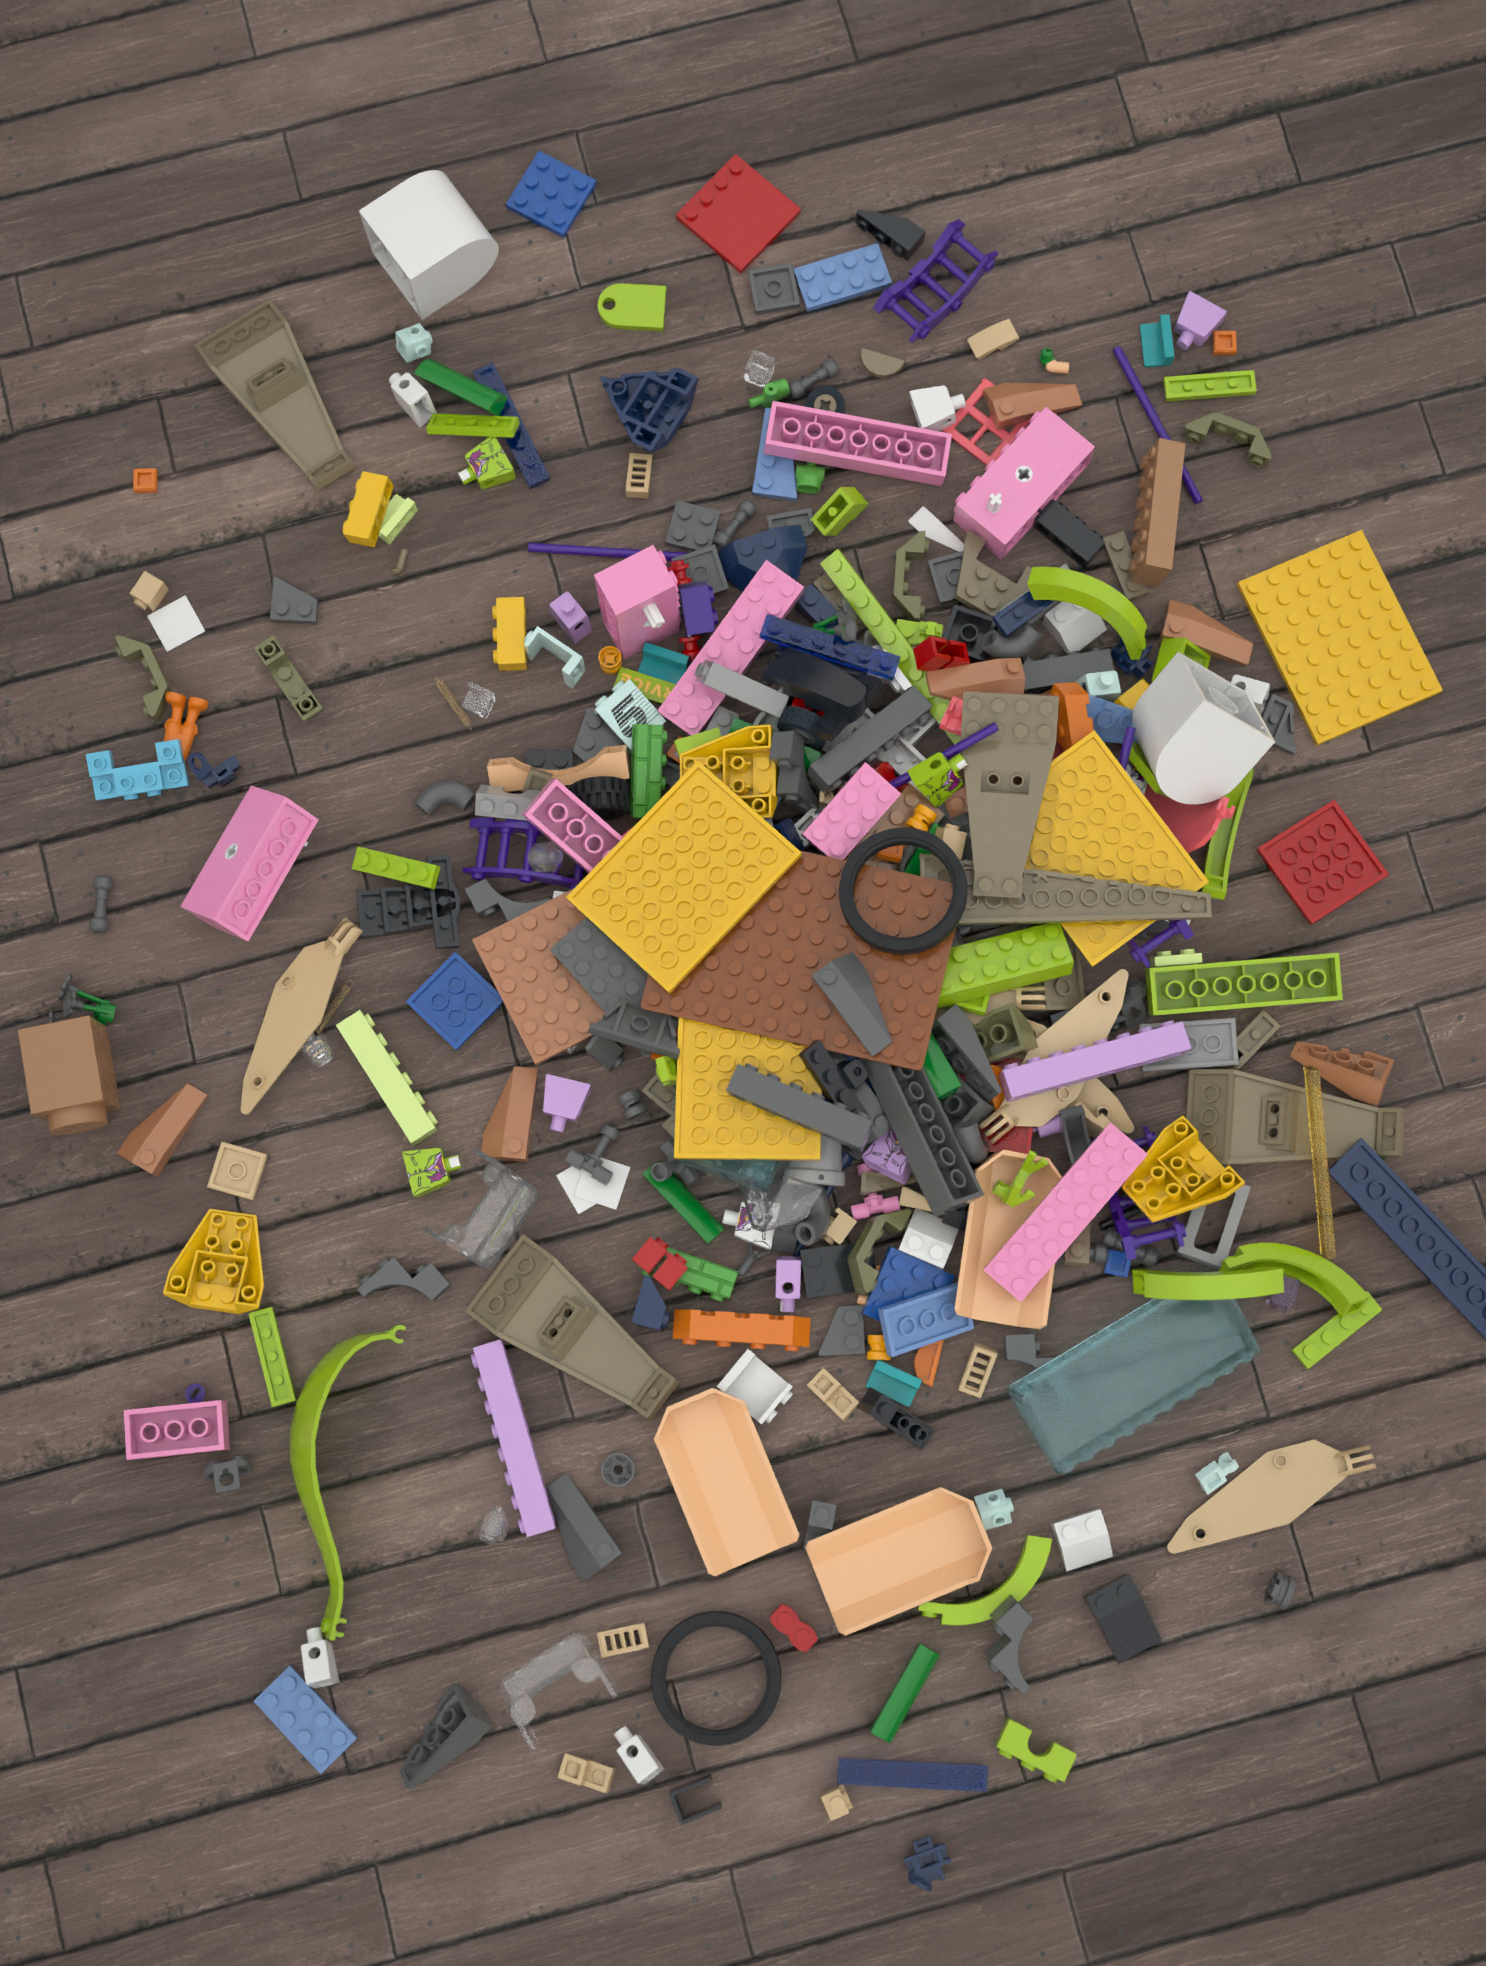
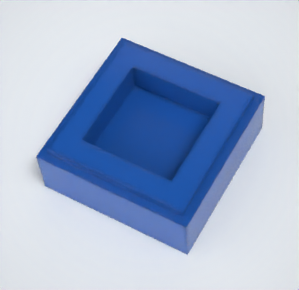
(1117, 1264)

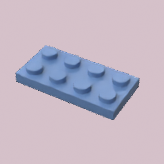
(842, 277)
(922, 1320)
(305, 1719)

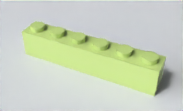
(387, 1078)

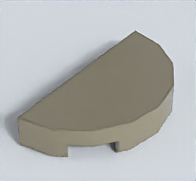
(879, 364)

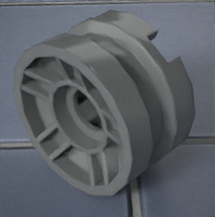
(608, 1469)
(1280, 1590)

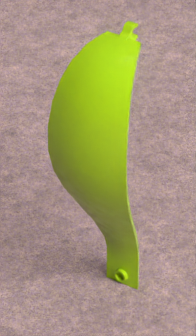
(303, 1462)

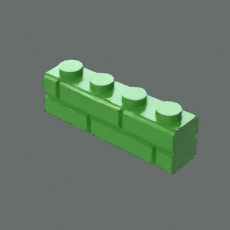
(646, 768)
(704, 1276)

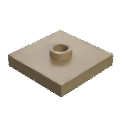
(237, 1171)

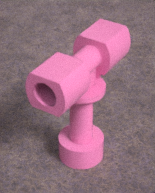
(873, 1203)

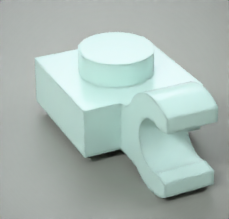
(1214, 1474)

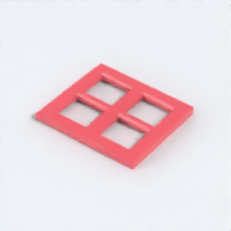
(987, 423)

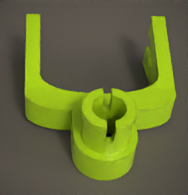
(1010, 1193)

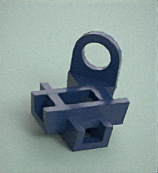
(1129, 666)
(222, 774)
(926, 1854)

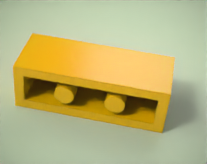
(368, 509)
(510, 633)

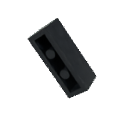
(1069, 533)

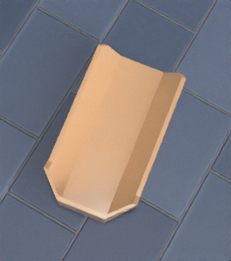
(987, 1230)
(723, 1480)
(899, 1558)

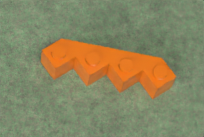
(1073, 720)
(741, 1328)

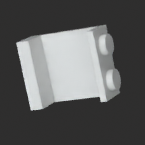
(757, 1386)

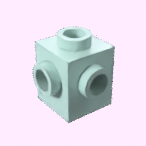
(413, 342)
(994, 1509)

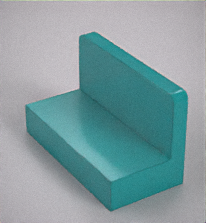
(1157, 343)
(663, 663)
(893, 1383)

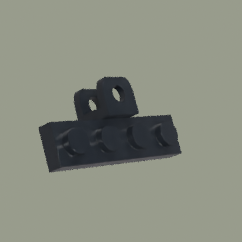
(834, 1079)

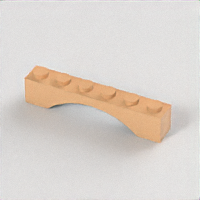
(608, 762)

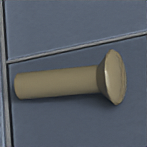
(398, 570)

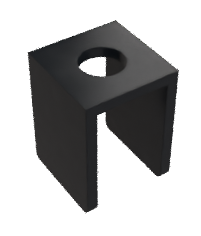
(699, 1813)

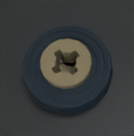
(822, 395)

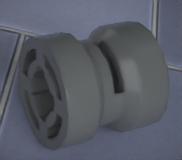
(632, 1104)

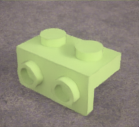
(1165, 959)

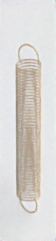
(459, 707)
(335, 1008)

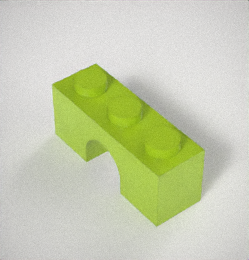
(1053, 1762)

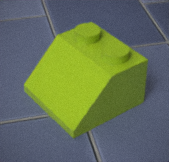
(1171, 646)

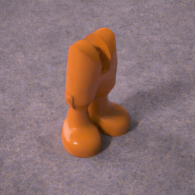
(189, 729)

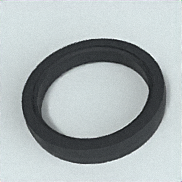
(891, 838)
(664, 1703)

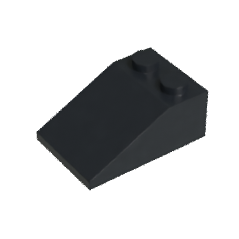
(828, 1271)
(1122, 1617)

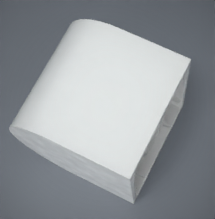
(428, 240)
(1198, 732)

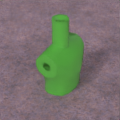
(772, 392)
(809, 478)

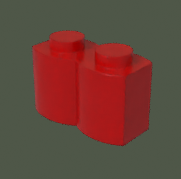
(798, 1631)

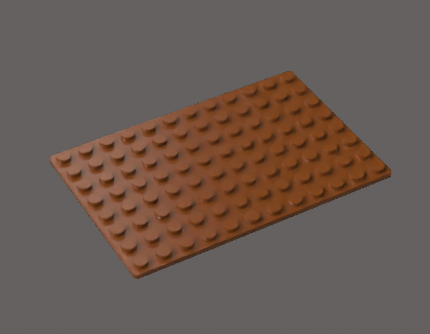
(764, 966)

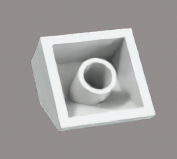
(1073, 626)
(928, 1239)
(1082, 1539)

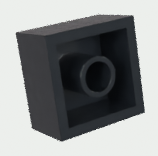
(969, 628)

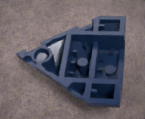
(652, 404)
(780, 546)

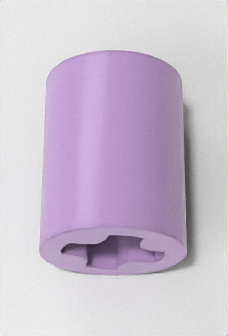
(1050, 1128)

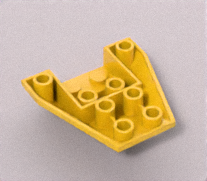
(742, 765)
(1179, 1175)
(219, 1265)

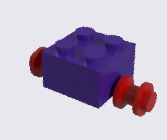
(696, 608)

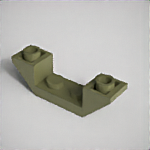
(1242, 432)
(912, 550)
(288, 678)
(155, 701)
(862, 1274)

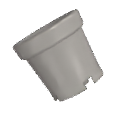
(824, 1172)

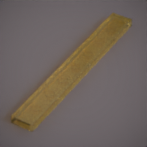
(1319, 1162)

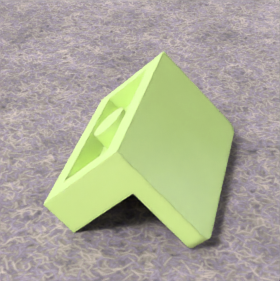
(396, 517)

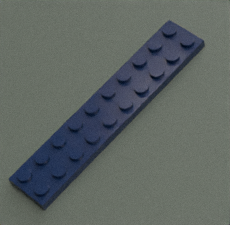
(1414, 1230)

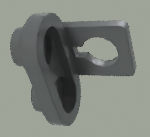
(1133, 996)
(236, 1467)

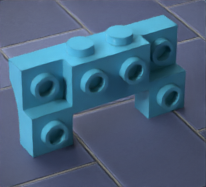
(137, 779)

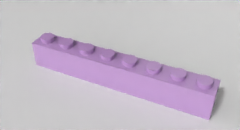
(1094, 1061)
(514, 1438)

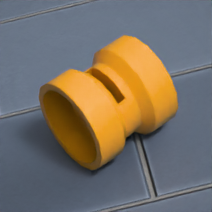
(607, 656)
(922, 818)
(878, 1348)

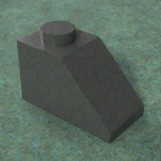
(605, 1052)

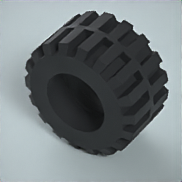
(604, 795)

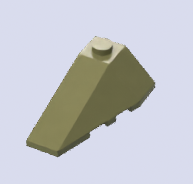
(1005, 1034)

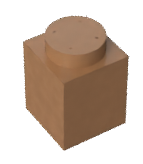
(69, 1074)

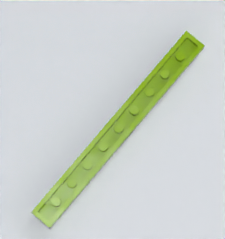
(882, 628)

